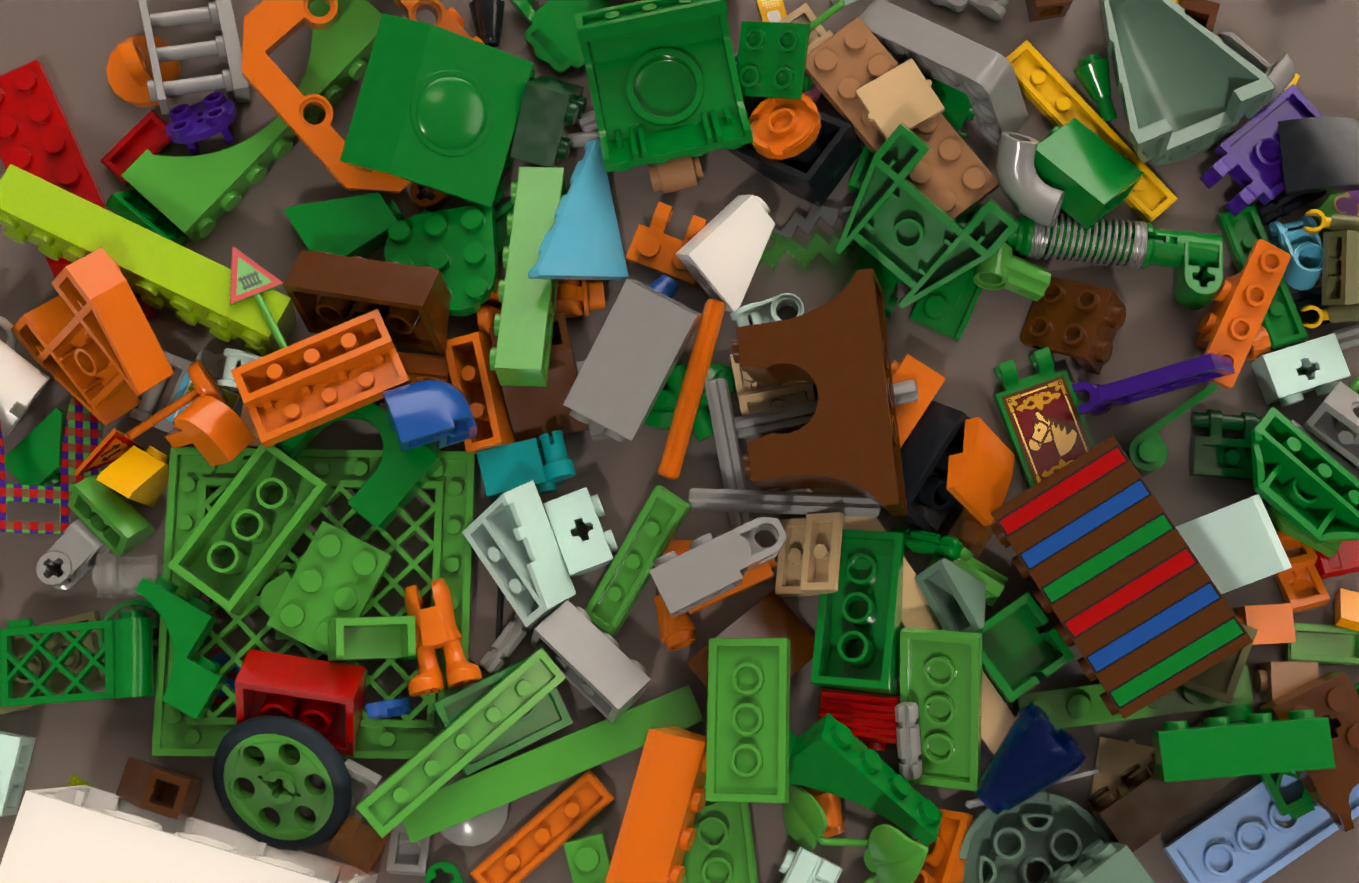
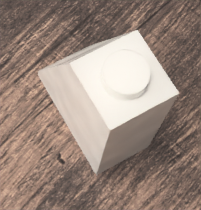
(729, 249)

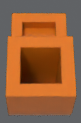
(212, 429)

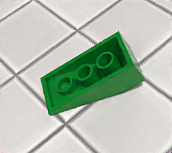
(862, 620)

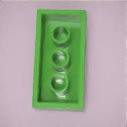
(251, 528)

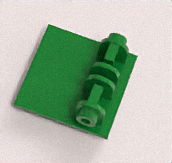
(773, 59)

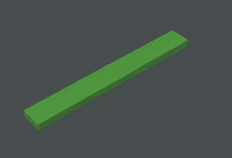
(549, 764)

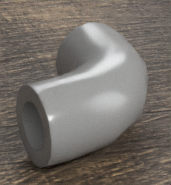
(1021, 182)

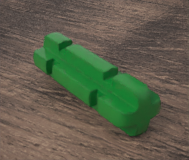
(930, 543)

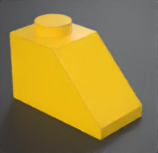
(138, 475)

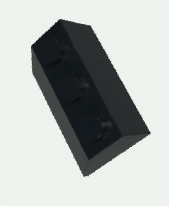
(926, 468)

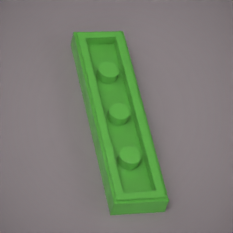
(631, 566)

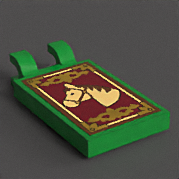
(1041, 417)

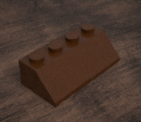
(340, 288)

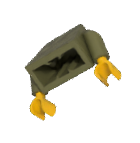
(1339, 268)

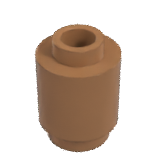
(675, 174)

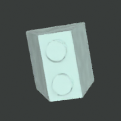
(1236, 544)

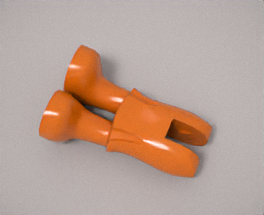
(436, 630)

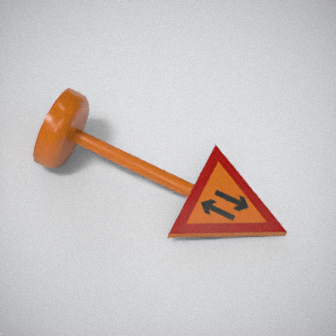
(118, 443)

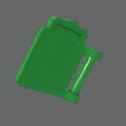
(554, 31)

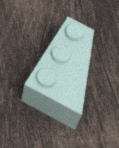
(522, 553)

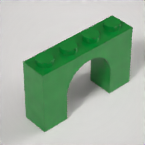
(395, 479)

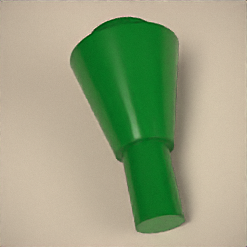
(1095, 79)

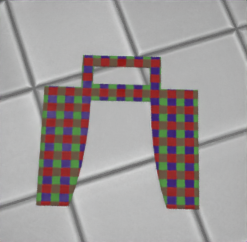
(80, 438)

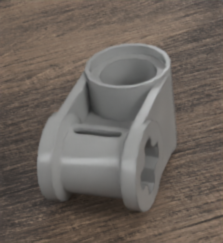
(75, 553)

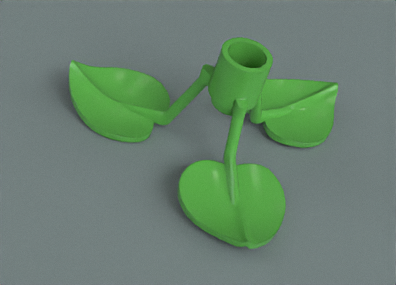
(888, 851)

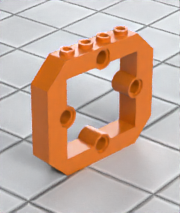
(272, 25)

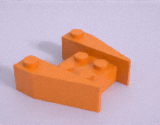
(95, 338)

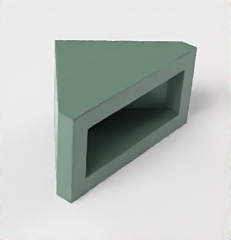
(954, 596)

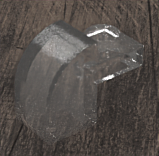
(119, 576)

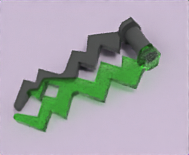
(785, 244)

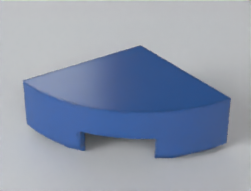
(389, 708)

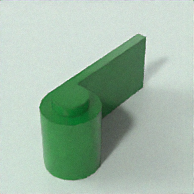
(1148, 449)

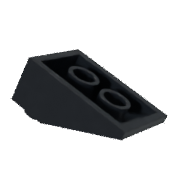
(814, 171)

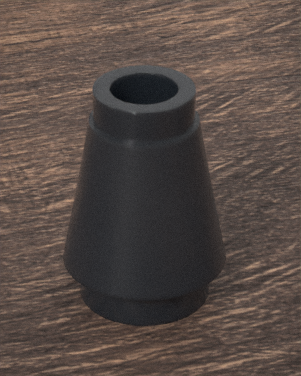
(488, 20)

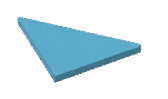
(586, 230)

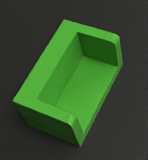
(371, 638)

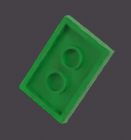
(540, 721)

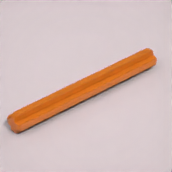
(691, 389)

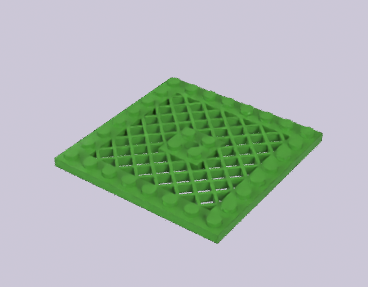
(342, 470)

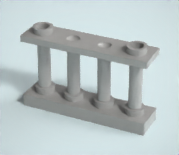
(224, 45)

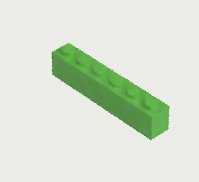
(527, 304)

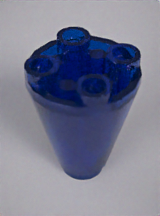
(1028, 760)

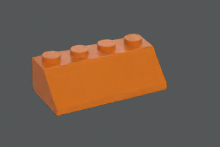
(661, 809)

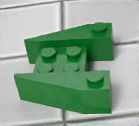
(911, 230)

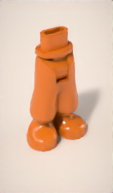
(572, 299)

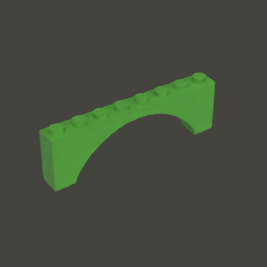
(203, 187)

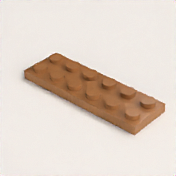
(949, 170)

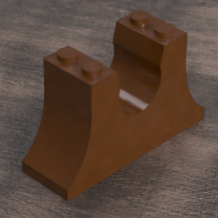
(854, 431)

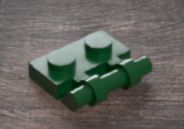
(1222, 456)

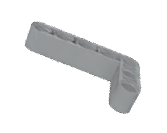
(955, 62)

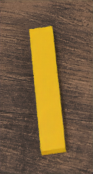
(1061, 104)

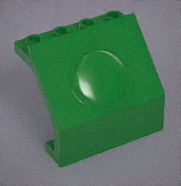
(662, 81)
(437, 110)

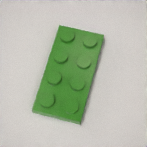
(945, 681)
(748, 720)

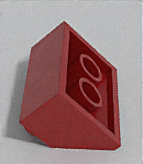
(305, 689)

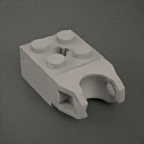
(713, 565)

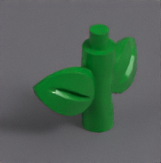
(664, 408)

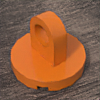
(131, 68)

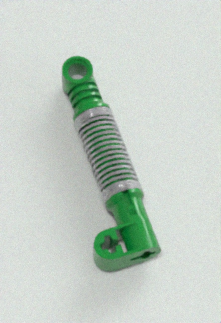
(1129, 243)

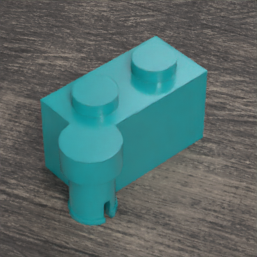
(525, 461)

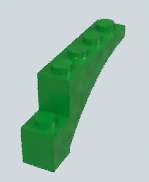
(840, 764)

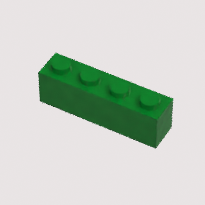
(1244, 747)

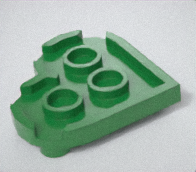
(458, 244)

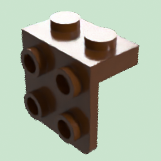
(1075, 322)

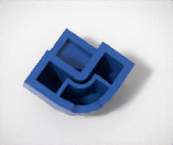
(429, 413)

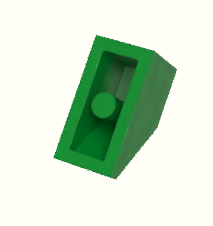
(39, 454)

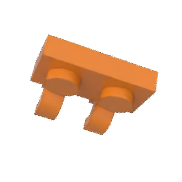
(657, 250)

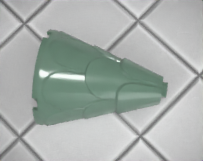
(1177, 80)

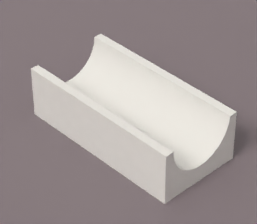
(102, 838)

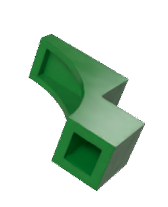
(192, 681)

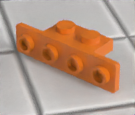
(1241, 307)

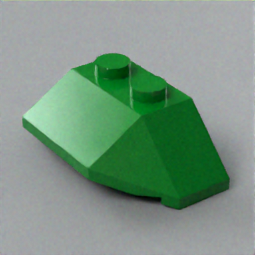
(1304, 481)

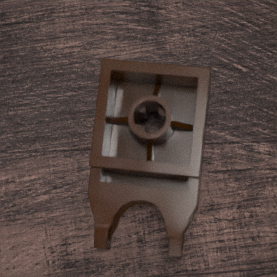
(1337, 699)

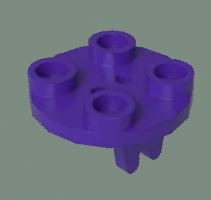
(202, 121)

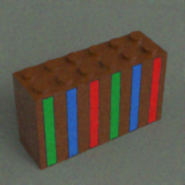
(1118, 579)

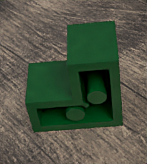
(544, 120)

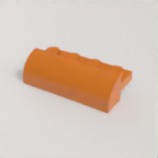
(320, 378)

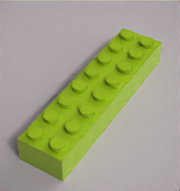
(151, 263)

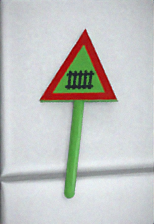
(251, 281)

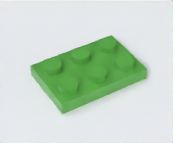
(329, 583)

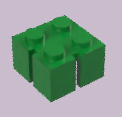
(1016, 649)

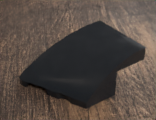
(1320, 155)

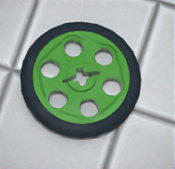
(316, 757)

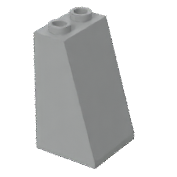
(631, 360)

